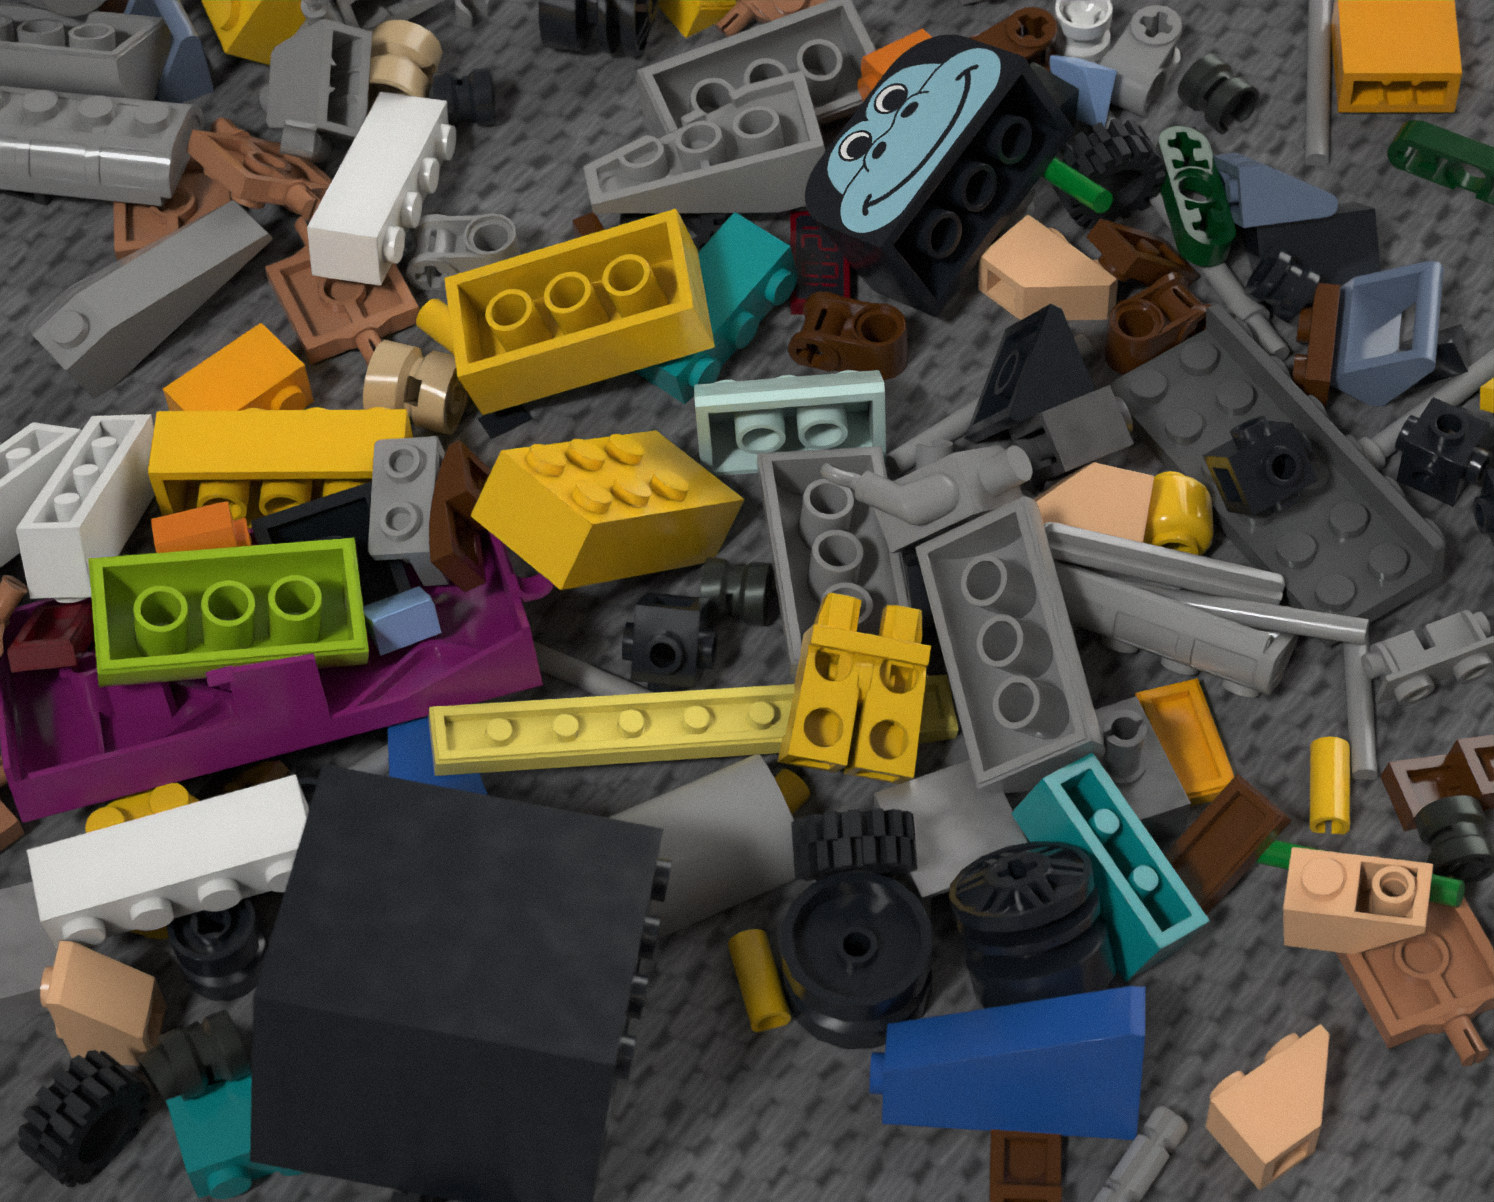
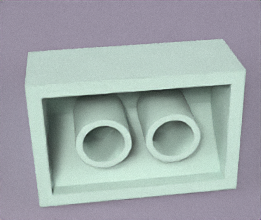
(786, 416)

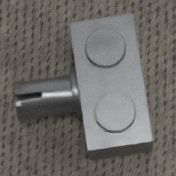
(1074, 434)
(1142, 769)

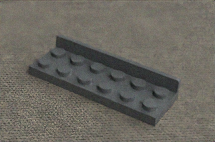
(1350, 537)

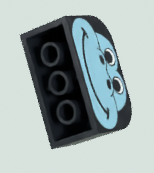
(935, 166)

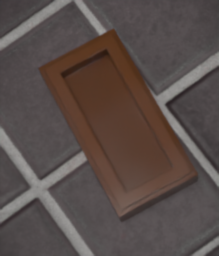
(1225, 841)

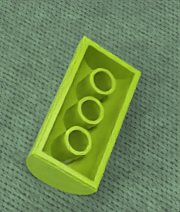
(225, 607)

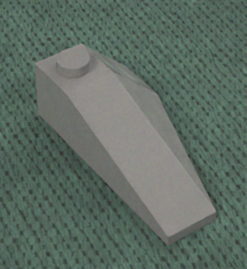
(732, 160)
(130, 307)

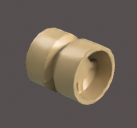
(402, 60)
(424, 386)

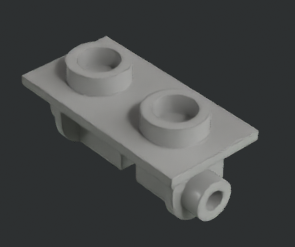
(1410, 672)

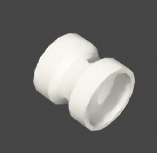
(1083, 28)

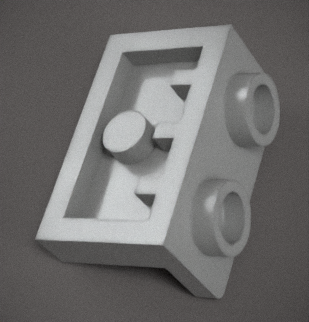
(401, 503)

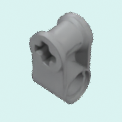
(1144, 58)
(459, 246)

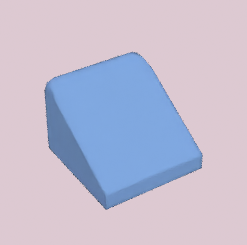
(1094, 86)
(401, 620)

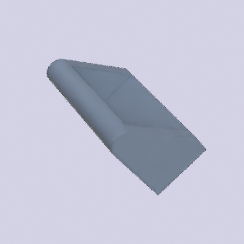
(186, 67)
(1268, 196)
(1369, 332)

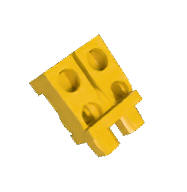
(864, 671)

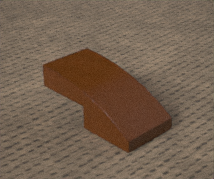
(452, 530)
(1463, 771)
(1025, 1167)

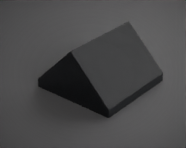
(1333, 245)
(1030, 374)
(337, 517)

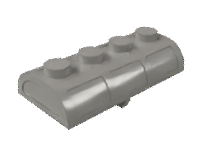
(94, 145)
(1183, 636)

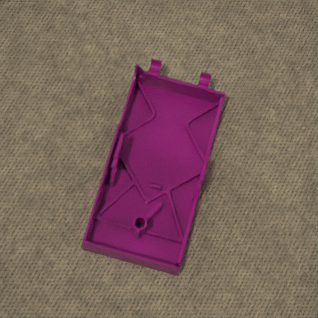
(90, 744)

